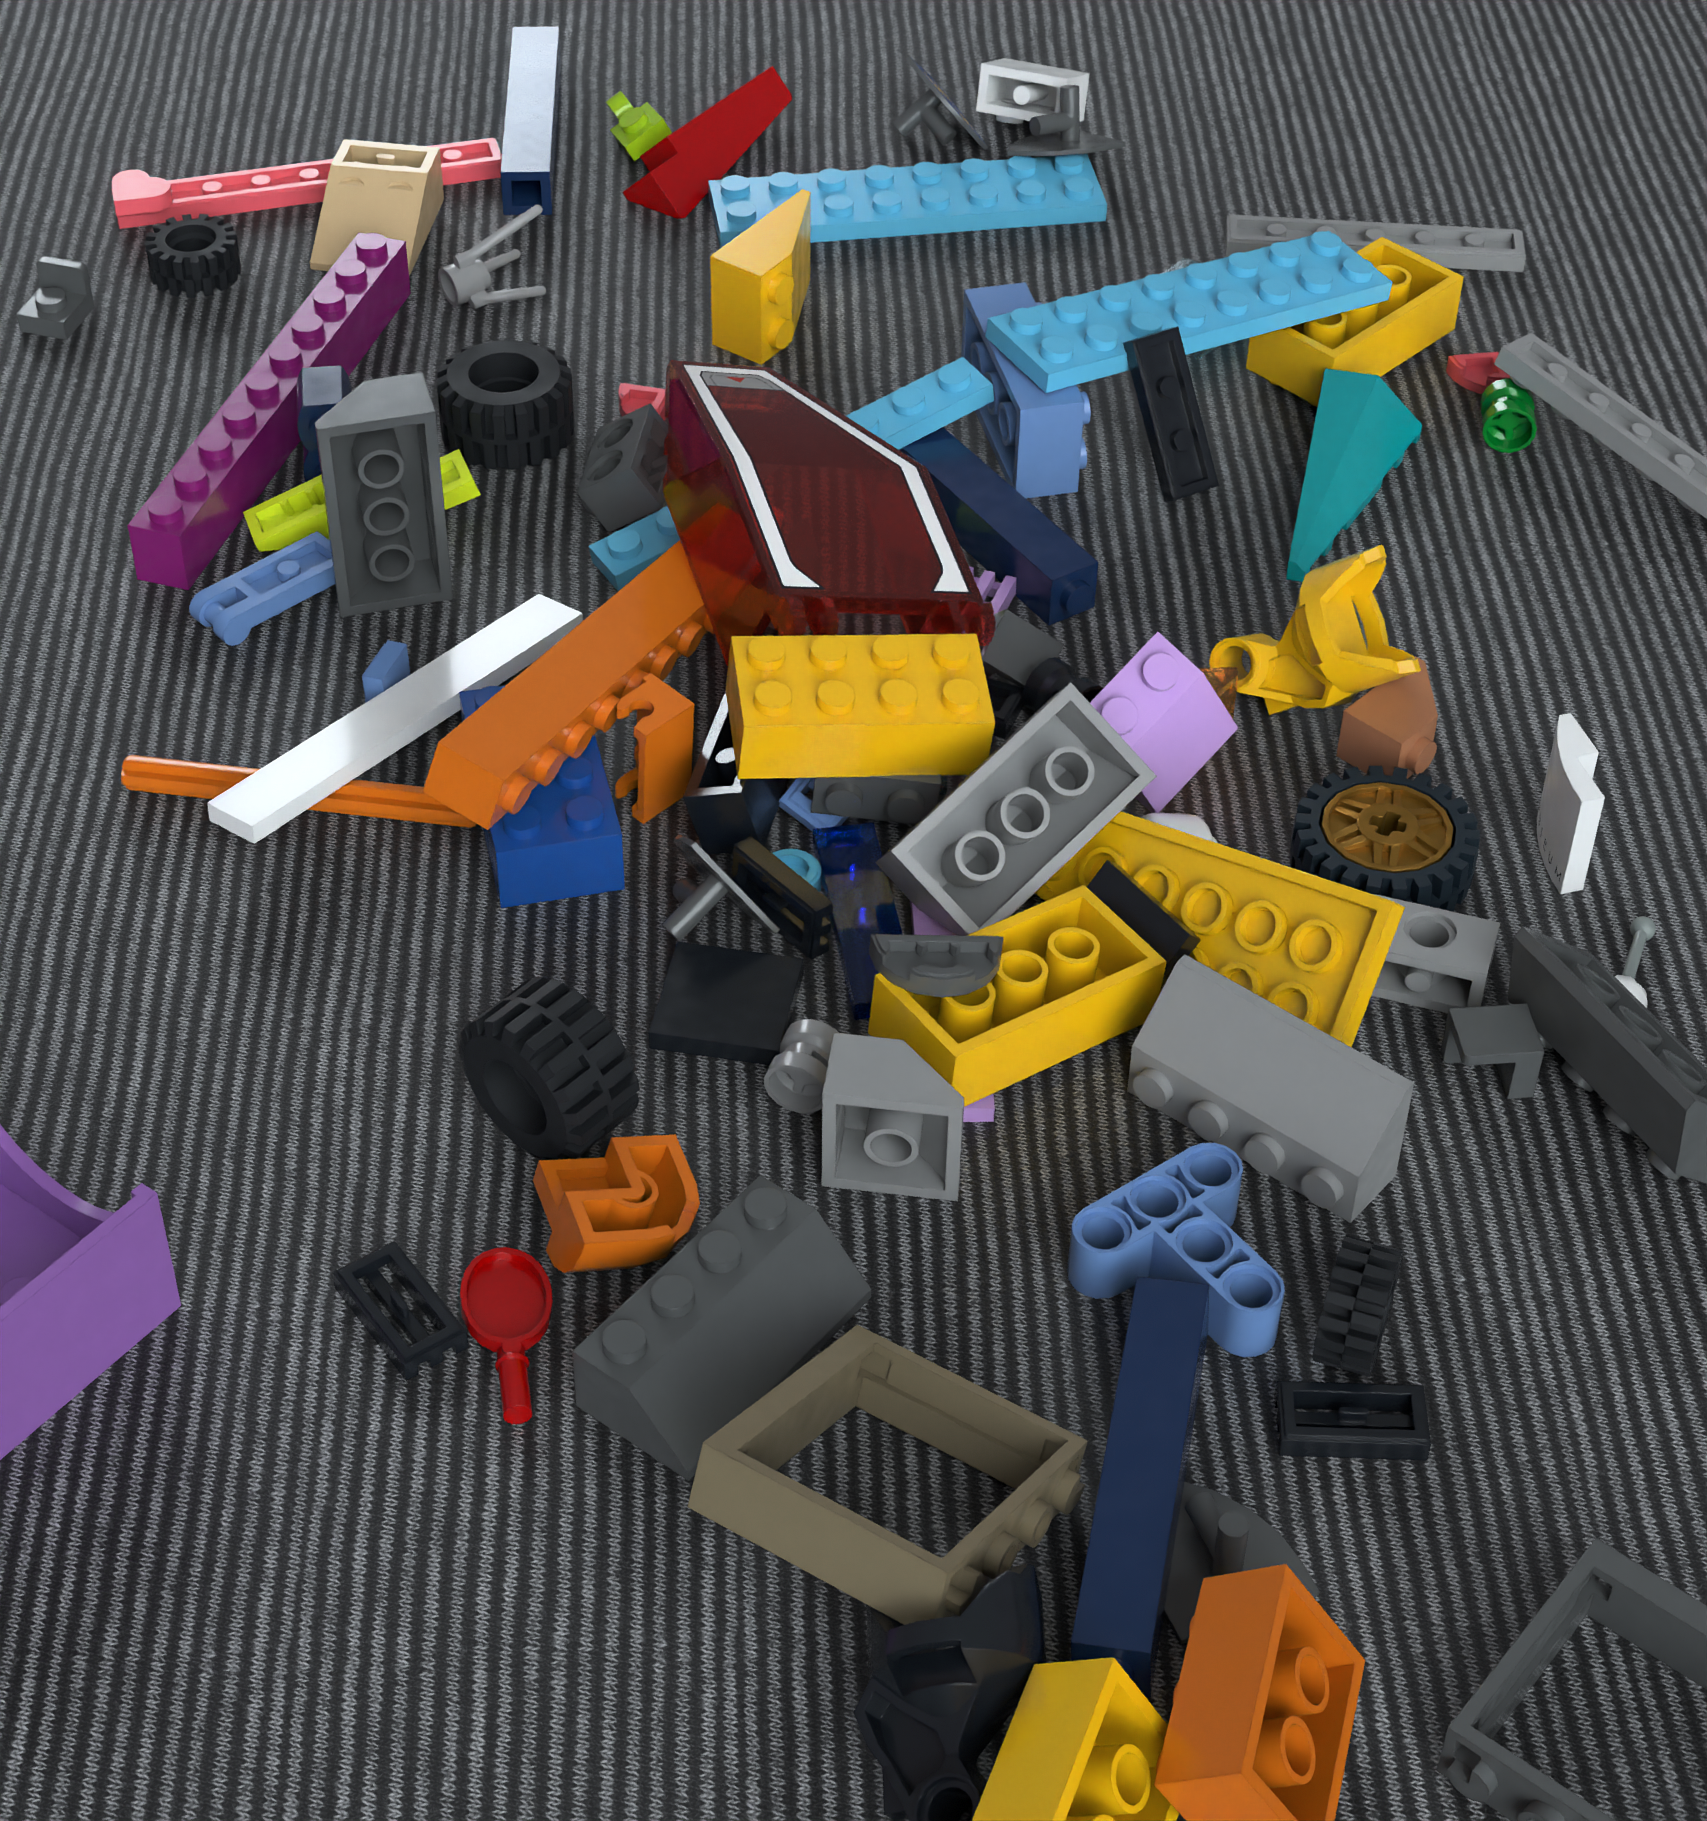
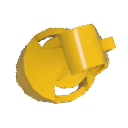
(1322, 648)

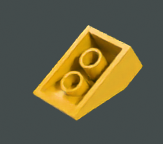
(762, 282)

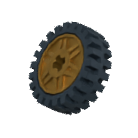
(1387, 836)

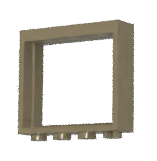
(745, 1493)

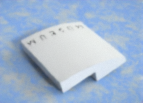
(1569, 807)

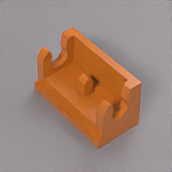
(661, 747)

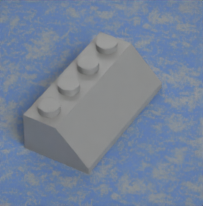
(1017, 816)
(1271, 1089)

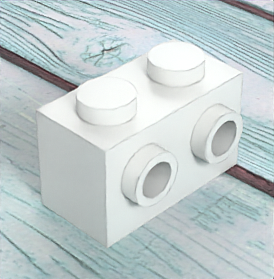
(1025, 89)

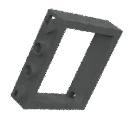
(1637, 1608)

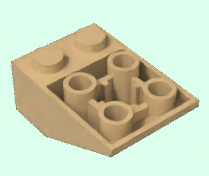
(378, 191)

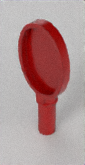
(508, 1312)

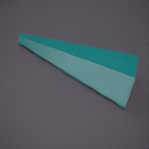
(1354, 444)

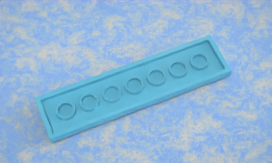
(919, 198)
(1208, 301)

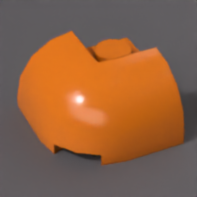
(618, 1206)

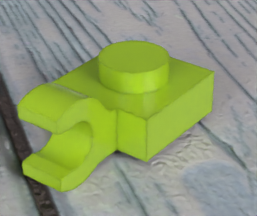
(637, 127)

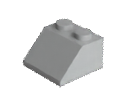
(889, 1121)

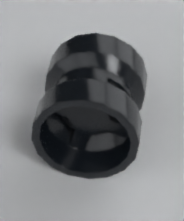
(1051, 678)

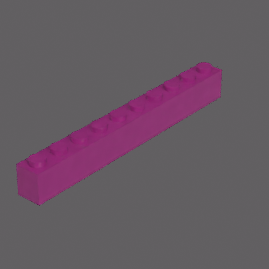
(257, 424)

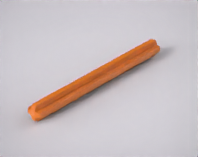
(354, 798)

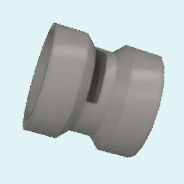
(805, 1058)

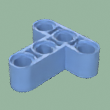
(1178, 1229)

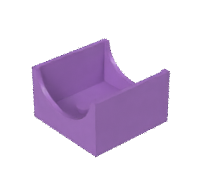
(71, 1289)

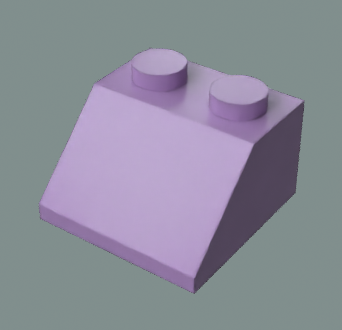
(1166, 717)

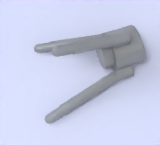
(468, 278)

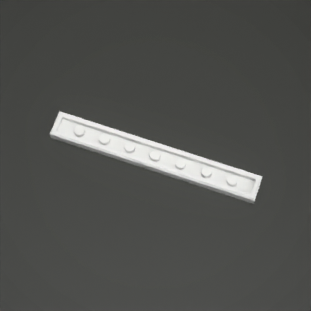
(390, 720)

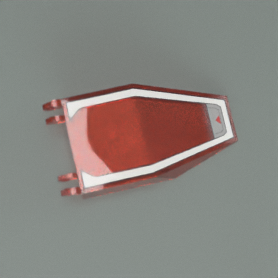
(805, 513)

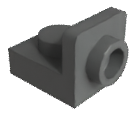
(60, 301)

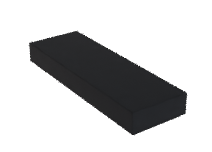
(1171, 414)

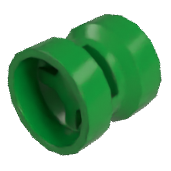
(1507, 416)

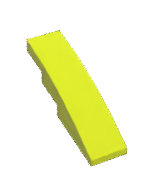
(303, 508)

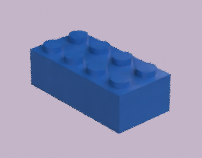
(563, 836)

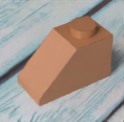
(1392, 726)

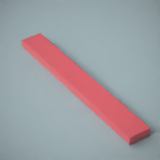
(299, 184)

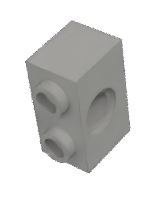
(1437, 959)

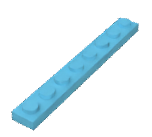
(895, 418)

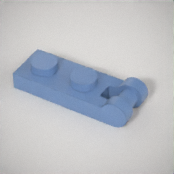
(265, 588)

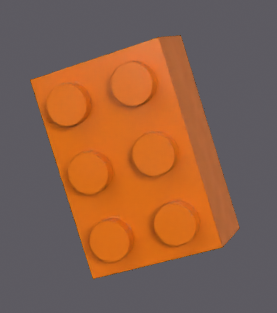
(1260, 1704)

